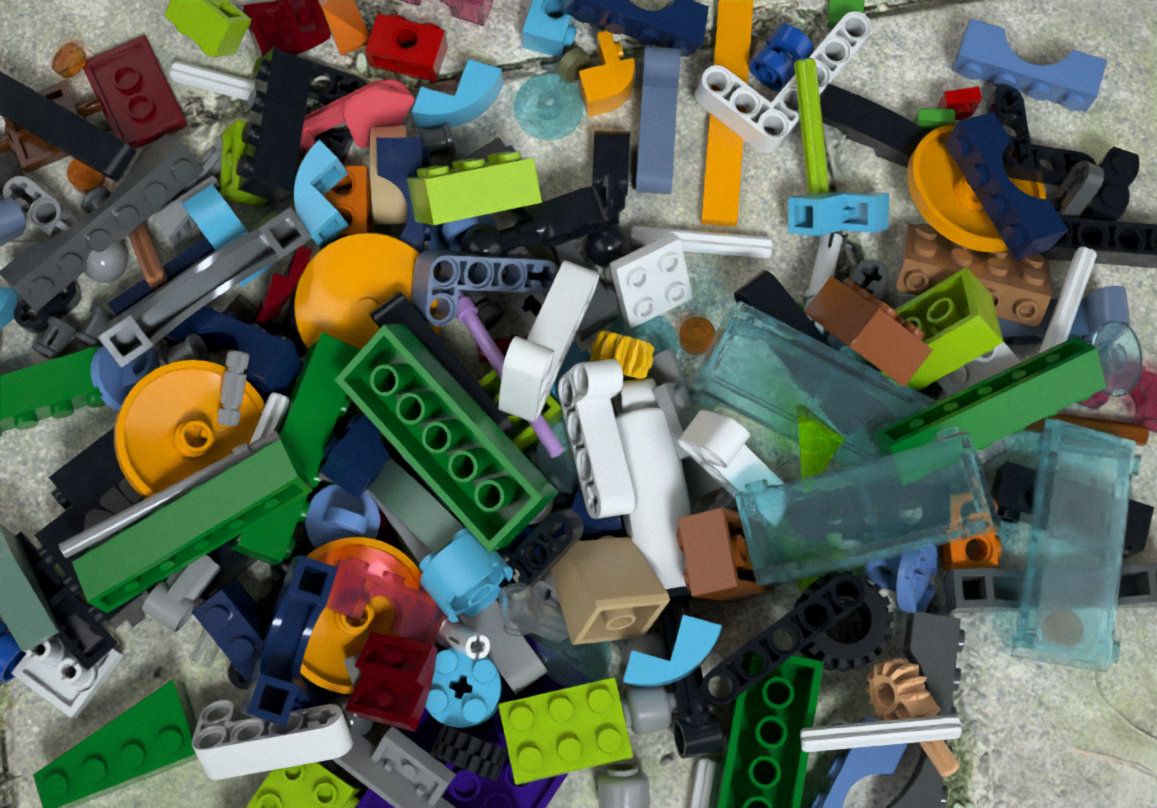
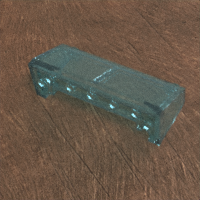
(771, 368)
(867, 511)
(1075, 547)

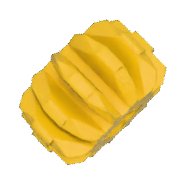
(632, 354)

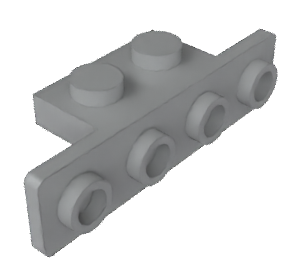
(679, 412)
(398, 771)

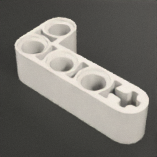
(595, 436)
(721, 450)
(250, 746)

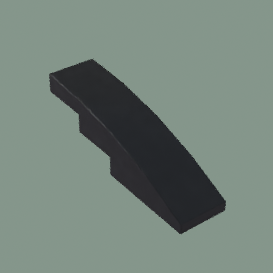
(871, 124)
(77, 627)

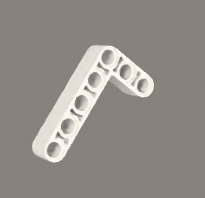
(776, 114)
(535, 362)

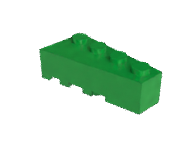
(127, 750)

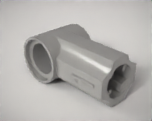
(176, 598)

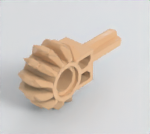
(900, 693)

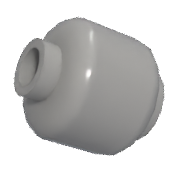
(648, 708)
(623, 787)

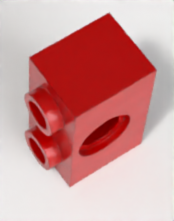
(419, 61)

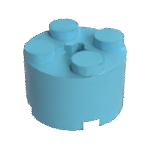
(463, 576)
(474, 707)

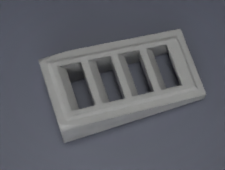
(175, 219)

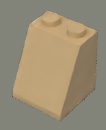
(607, 590)

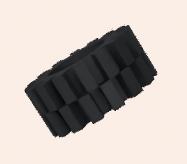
(469, 752)

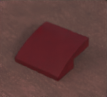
(286, 25)
(281, 287)
(393, 681)

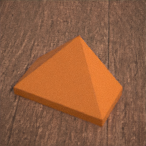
(345, 24)

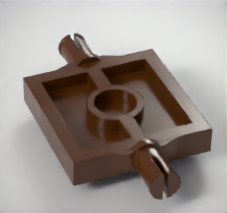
(30, 149)

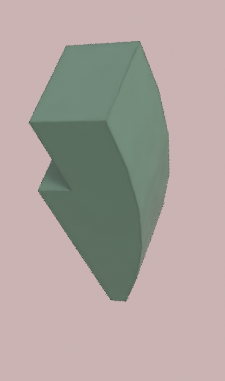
(414, 507)

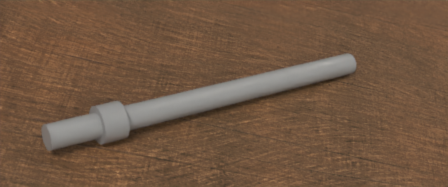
(165, 496)

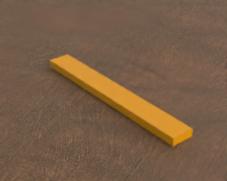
(723, 145)

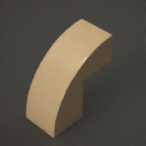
(387, 200)

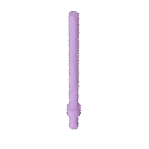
(467, 314)

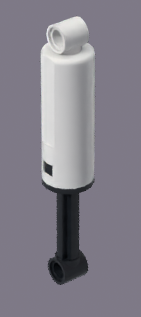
(653, 526)

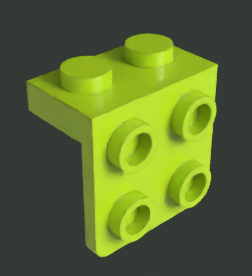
(305, 787)

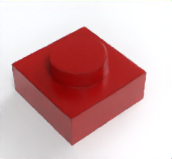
(963, 101)

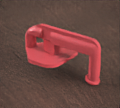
(373, 105)

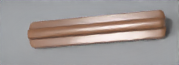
(147, 256)

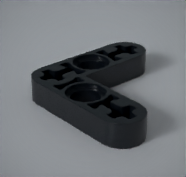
(348, 83)
(1026, 156)
(522, 557)

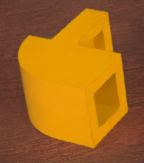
(607, 85)

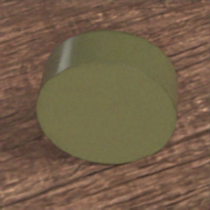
(572, 63)

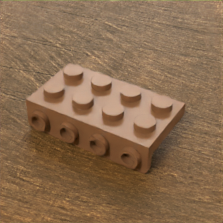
(1017, 286)

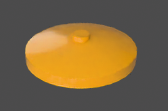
(949, 201)
(351, 281)
(172, 427)
(341, 637)

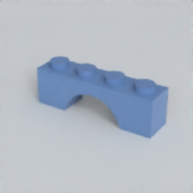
(988, 57)
(855, 765)

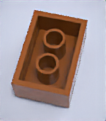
(870, 328)
(717, 557)

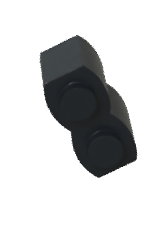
(1113, 197)

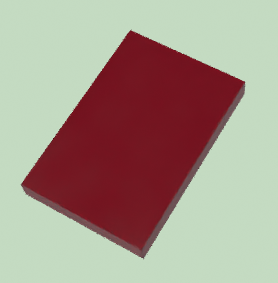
(134, 93)

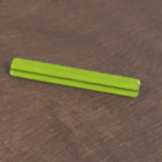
(811, 125)

